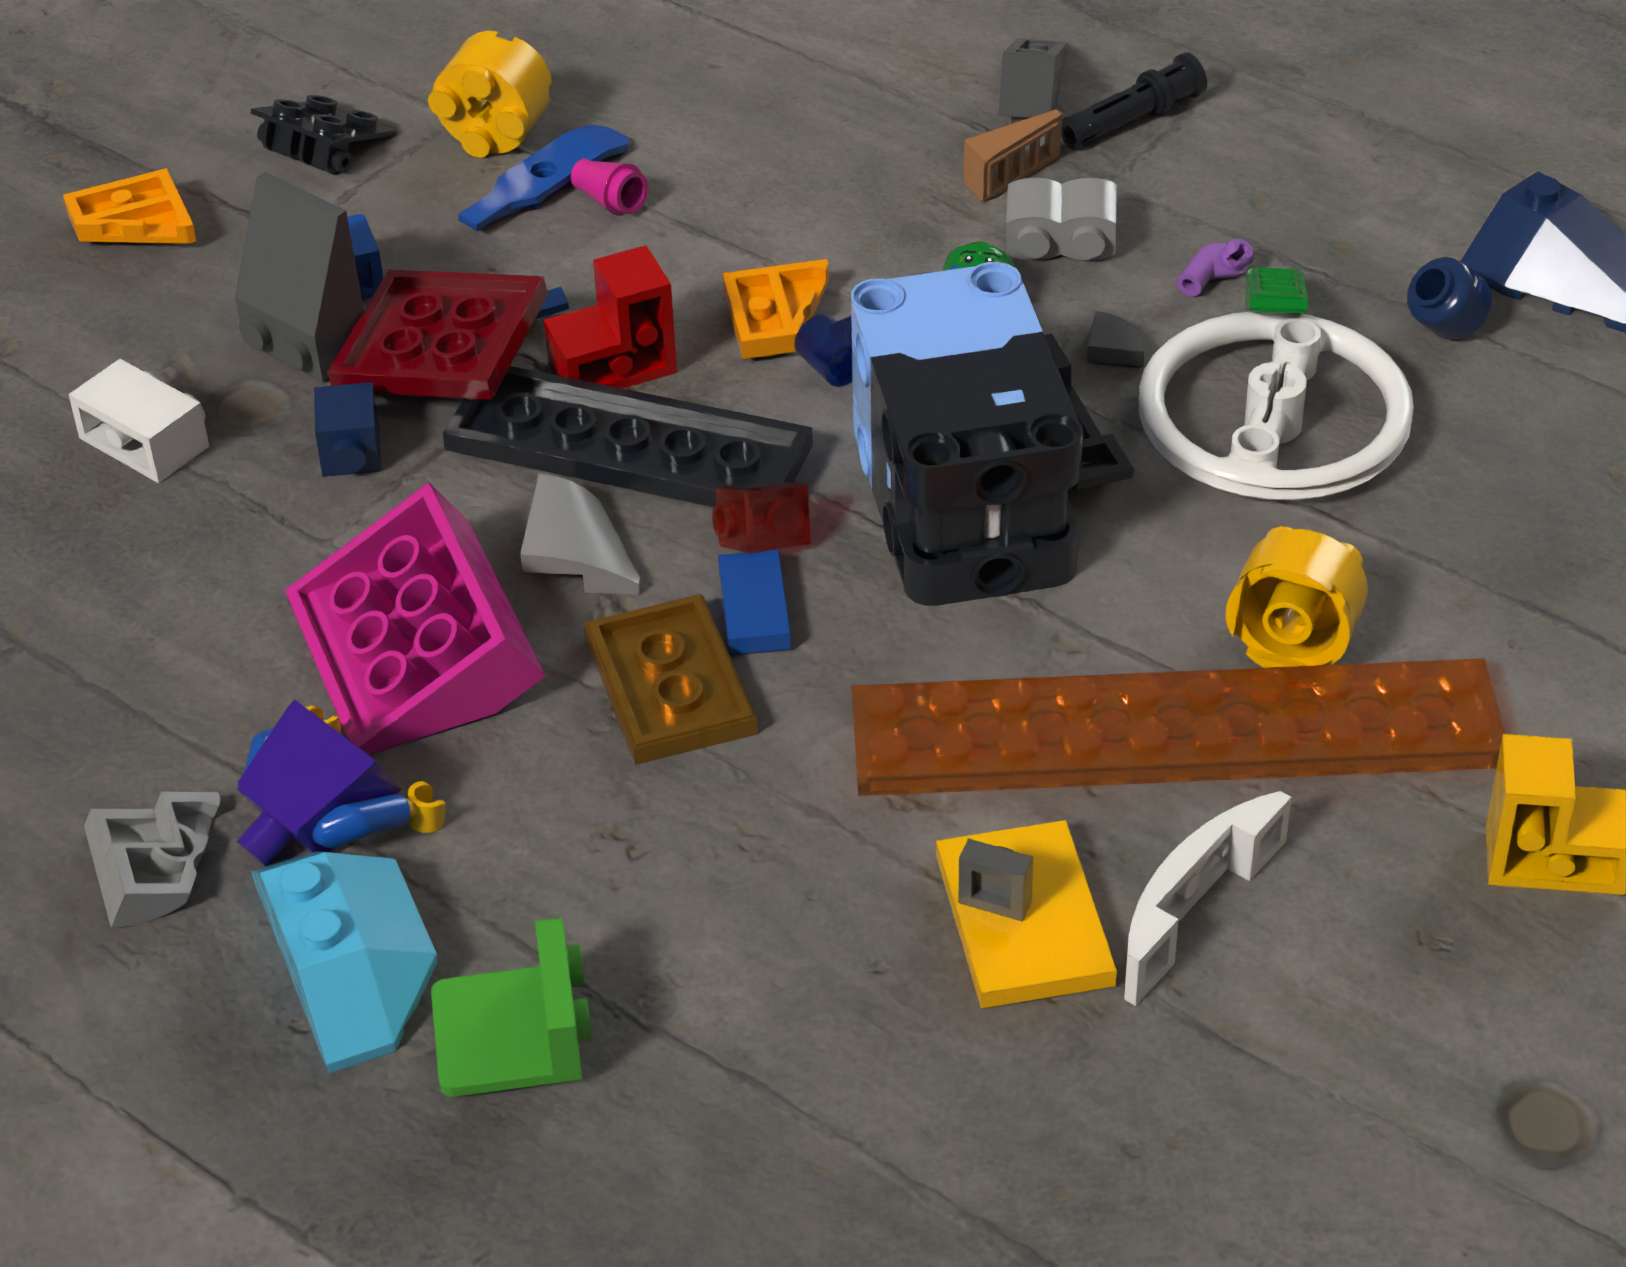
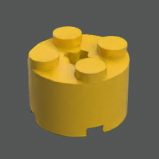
(491, 93)
(1297, 599)

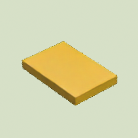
(1061, 938)

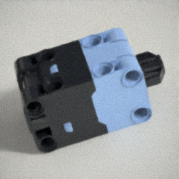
(965, 433)

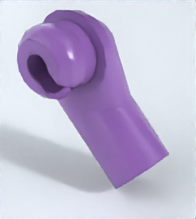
(1215, 263)

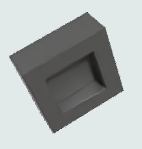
(995, 879)

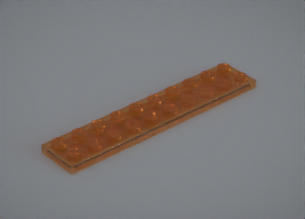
(1175, 726)

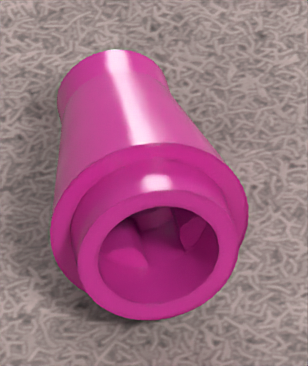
(613, 185)

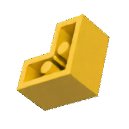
(1548, 829)

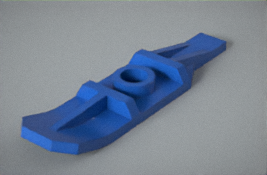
(543, 173)

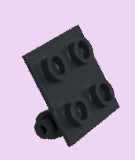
(316, 131)

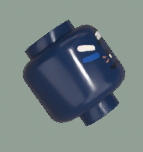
(1449, 298)

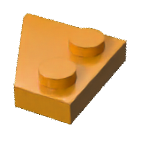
(131, 211)
(773, 304)

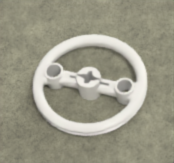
(1253, 457)

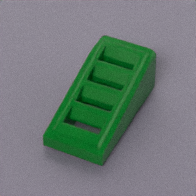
(1275, 290)

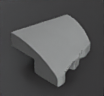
(575, 536)
(149, 855)

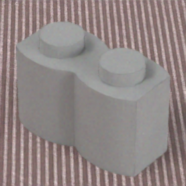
(1061, 219)

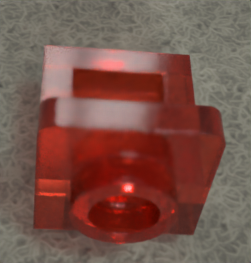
(762, 517)

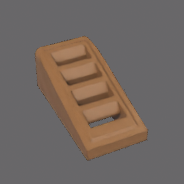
(987, 155)

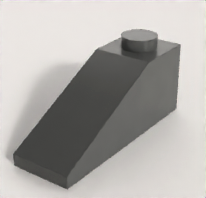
(1031, 78)

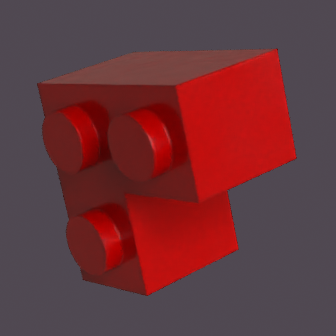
(628, 331)

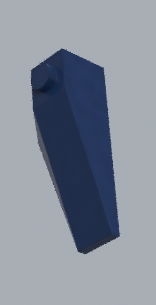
(1555, 248)

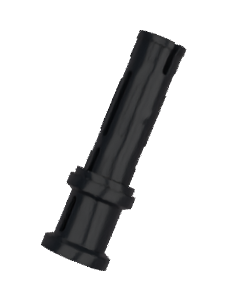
(1150, 94)

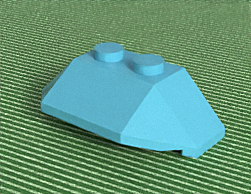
(349, 948)

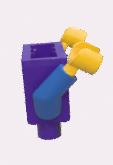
(323, 789)

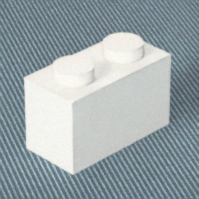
(139, 420)

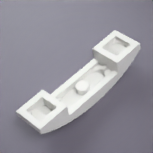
(1234, 840)

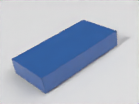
(754, 602)

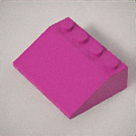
(412, 627)

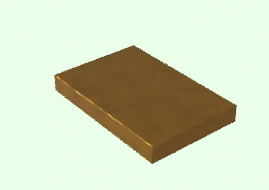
(670, 679)

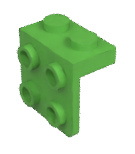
(513, 1023)

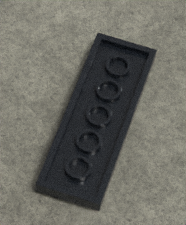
(626, 437)

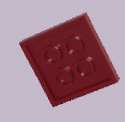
(440, 333)

